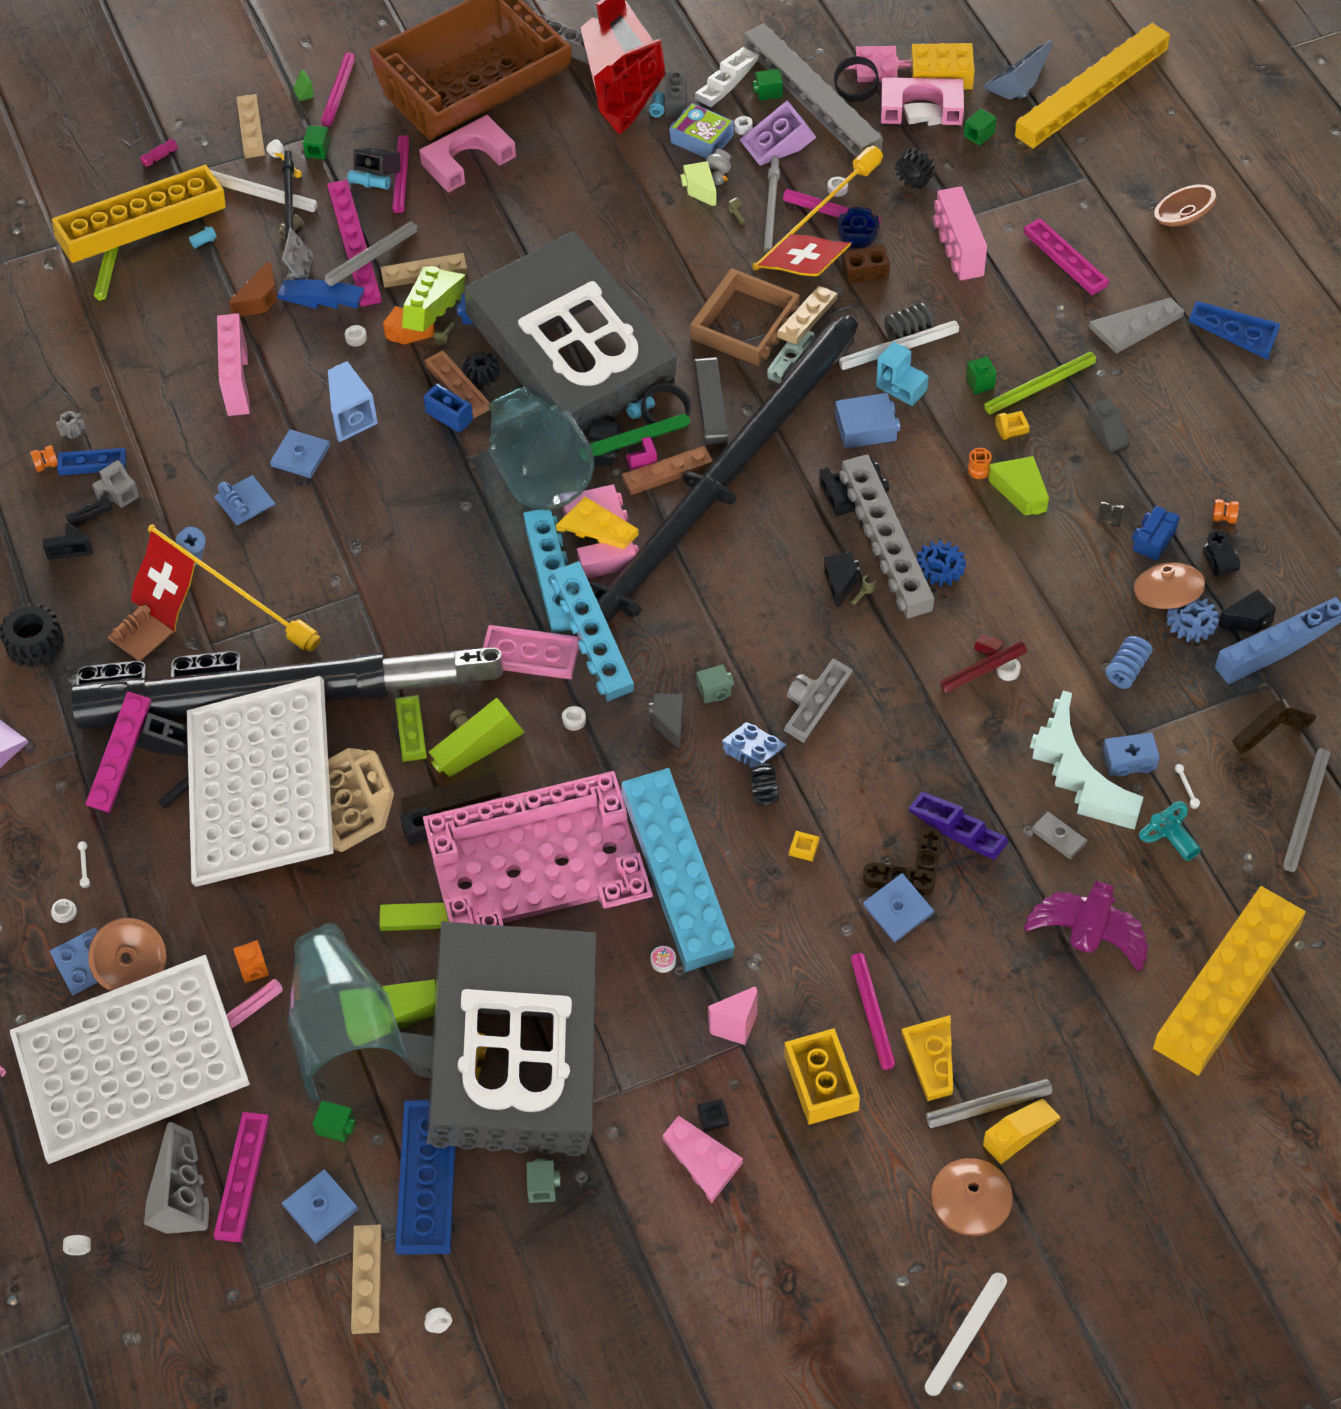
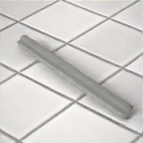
(370, 253)
(1306, 810)

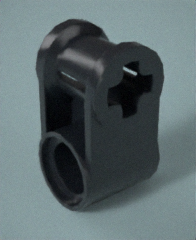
(1221, 553)

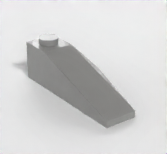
(175, 1193)

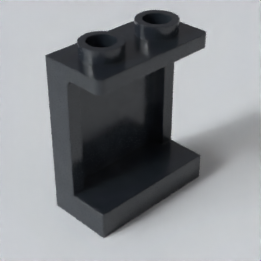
(837, 492)

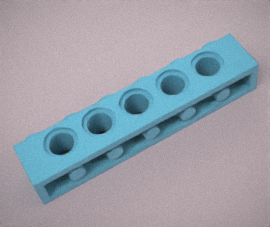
(548, 557)
(573, 577)

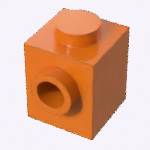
(251, 961)

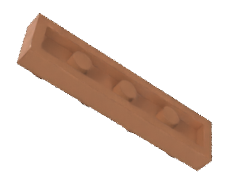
(456, 382)
(666, 470)

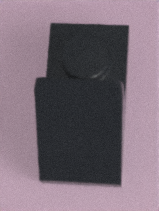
(72, 544)

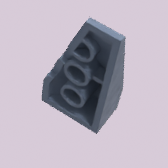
(1020, 75)

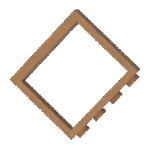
(754, 287)

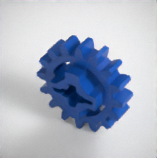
(941, 563)

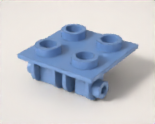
(243, 499)
(752, 745)
(73, 962)

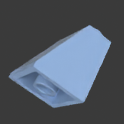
(350, 402)

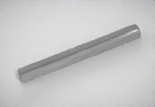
(989, 1103)

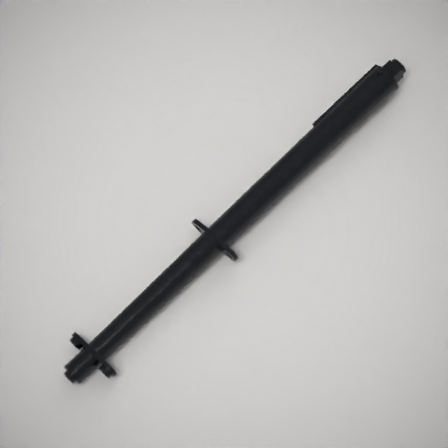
(713, 484)

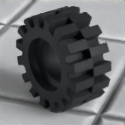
(924, 167)

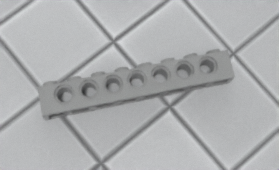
(873, 502)

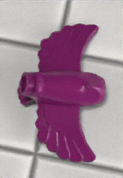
(1091, 921)

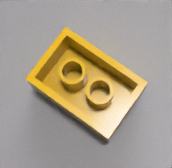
(943, 62)
(821, 1076)

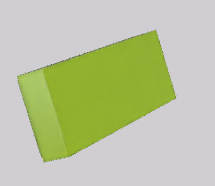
(410, 728)
(412, 916)

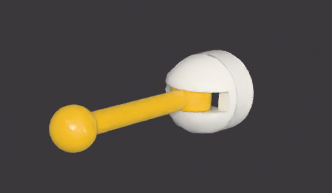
(276, 150)

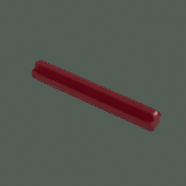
(983, 666)

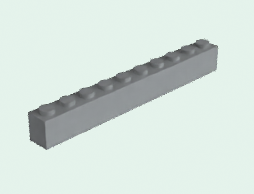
(812, 91)

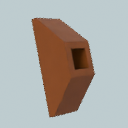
(256, 294)

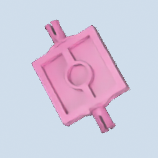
(884, 59)

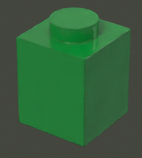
(768, 84)
(980, 127)
(316, 142)
(981, 375)
(334, 1121)

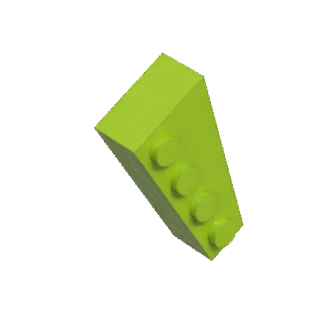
(431, 296)

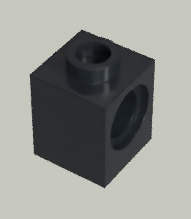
(411, 821)

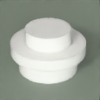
(63, 911)
(437, 1320)

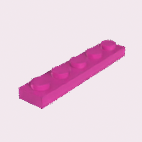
(1066, 256)
(118, 752)
(241, 1177)

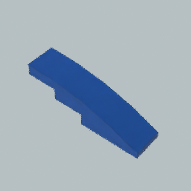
(316, 292)

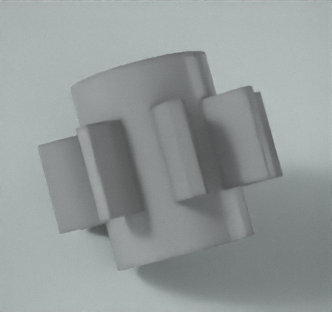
(70, 424)

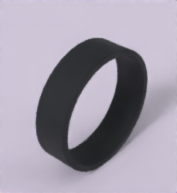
(853, 61)
(668, 388)

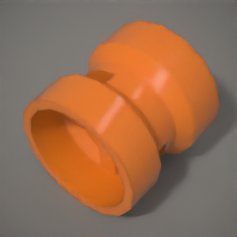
(49, 456)
(979, 463)
(1230, 514)

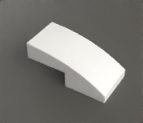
(923, 112)

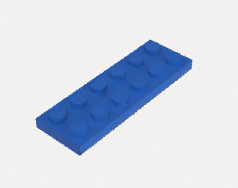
(424, 1188)

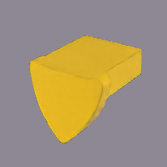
(1011, 424)

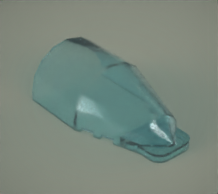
(538, 450)
(335, 1004)

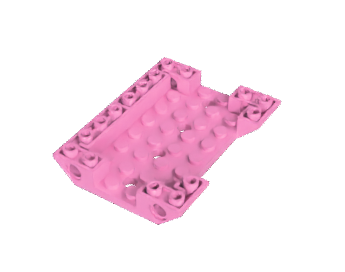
(529, 836)

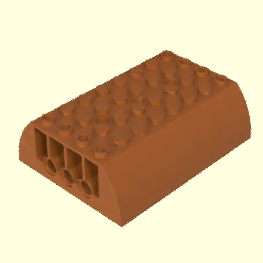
(465, 46)

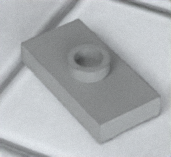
(1059, 835)

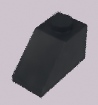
(841, 575)
(1248, 613)

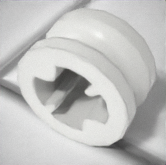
(743, 120)

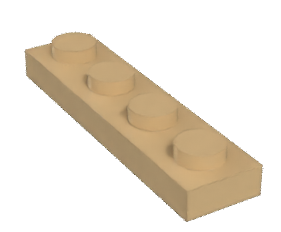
(250, 126)
(409, 272)
(807, 315)
(366, 1279)

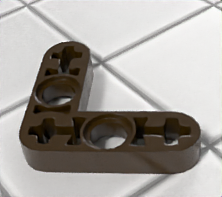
(1280, 712)
(919, 872)

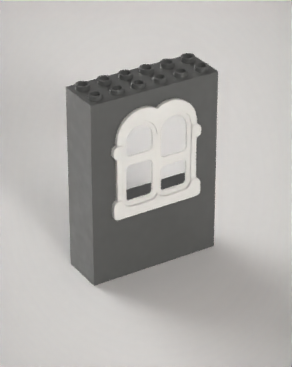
(549, 288)
(517, 976)

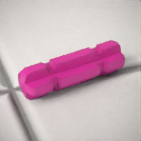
(159, 152)

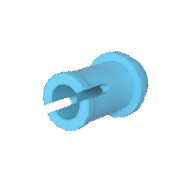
(657, 107)
(202, 237)
(634, 409)

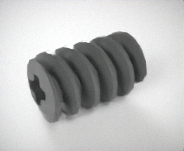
(908, 319)

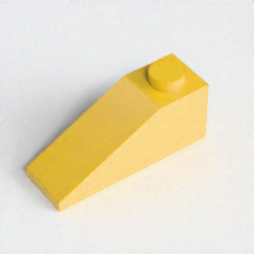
(1019, 1129)

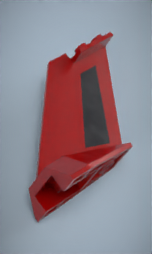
(622, 62)

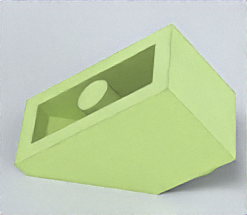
(699, 182)

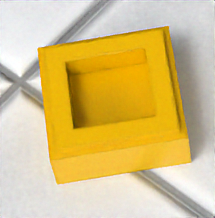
(804, 846)

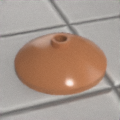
(1185, 206)
(1169, 585)
(129, 937)
(971, 1211)

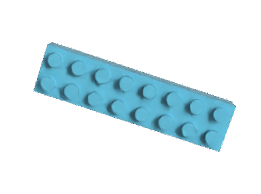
(677, 870)

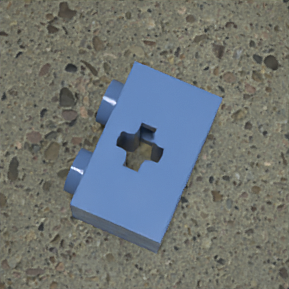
(1130, 754)

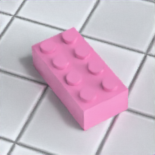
(960, 233)

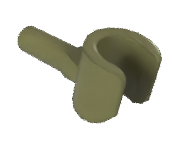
(734, 206)
(442, 337)
(866, 588)

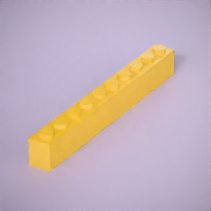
(1091, 85)

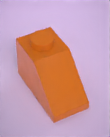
(394, 331)

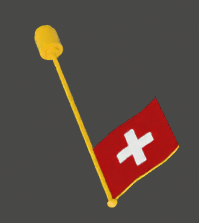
(811, 254)
(168, 576)

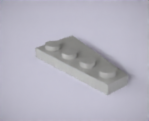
(1133, 325)

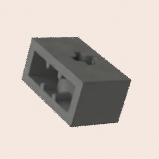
(675, 93)

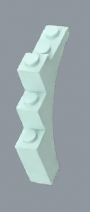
(1095, 794)

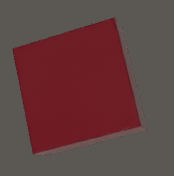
(988, 645)

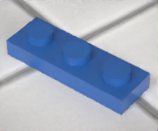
(89, 461)

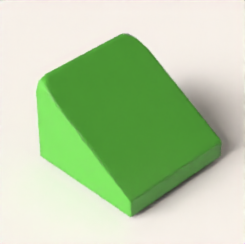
(303, 87)

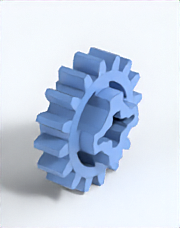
(1194, 620)

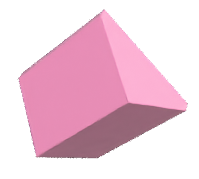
(734, 1016)

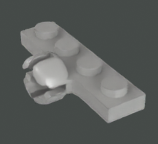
(814, 698)

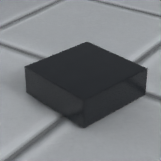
(713, 1115)

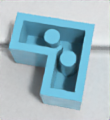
(897, 375)

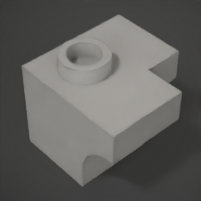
(116, 485)

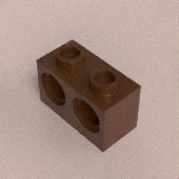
(865, 264)

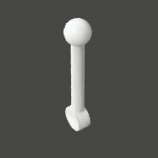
(1194, 802)
(84, 882)

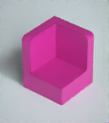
(644, 457)

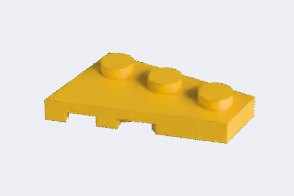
(597, 522)
(931, 1055)

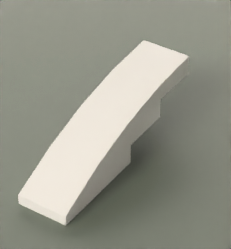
(727, 77)

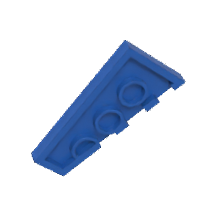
(1241, 329)

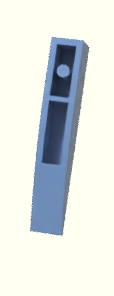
(1277, 641)

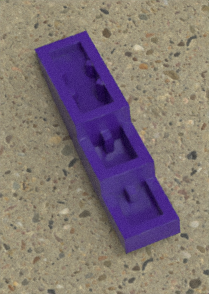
(958, 826)

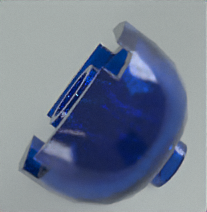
(858, 227)

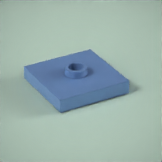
(300, 453)
(898, 908)
(319, 1206)

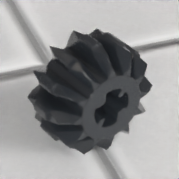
(481, 368)
(764, 784)

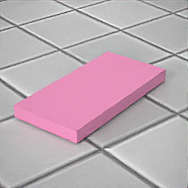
(534, 651)

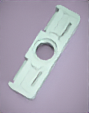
(782, 363)

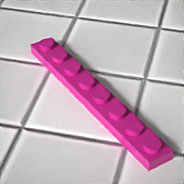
(353, 239)

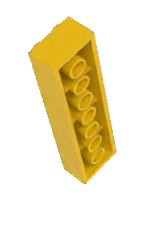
(138, 213)
(1229, 980)

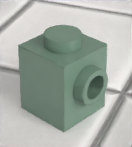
(714, 684)
(542, 1181)

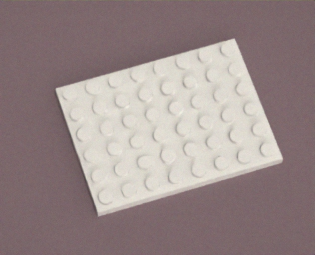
(258, 782)
(128, 1058)

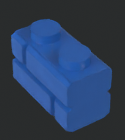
(448, 408)
(1155, 533)

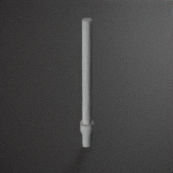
(773, 176)

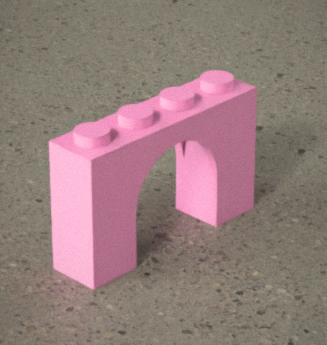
(943, 92)
(481, 135)
(231, 358)
(603, 558)

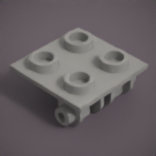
(297, 257)

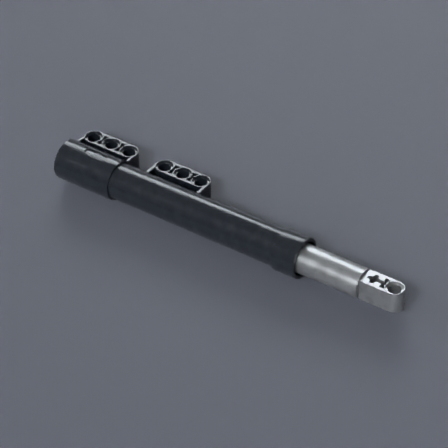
(220, 677)

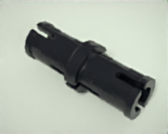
(103, 506)

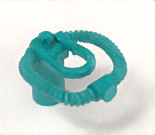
(1172, 831)

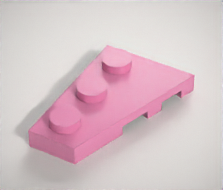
(704, 1157)

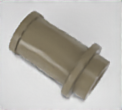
(297, 222)
(458, 718)

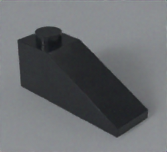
(163, 736)

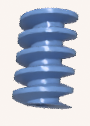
(192, 540)
(1128, 661)

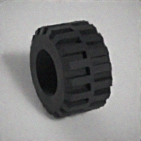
(37, 648)

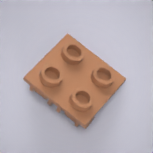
(140, 633)

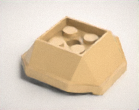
(362, 780)

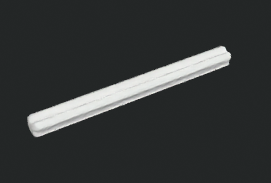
(263, 191)
(908, 341)

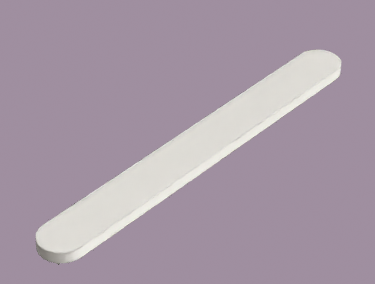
(965, 1334)

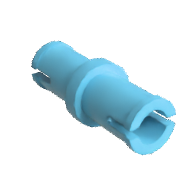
(369, 179)

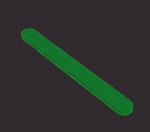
(636, 435)

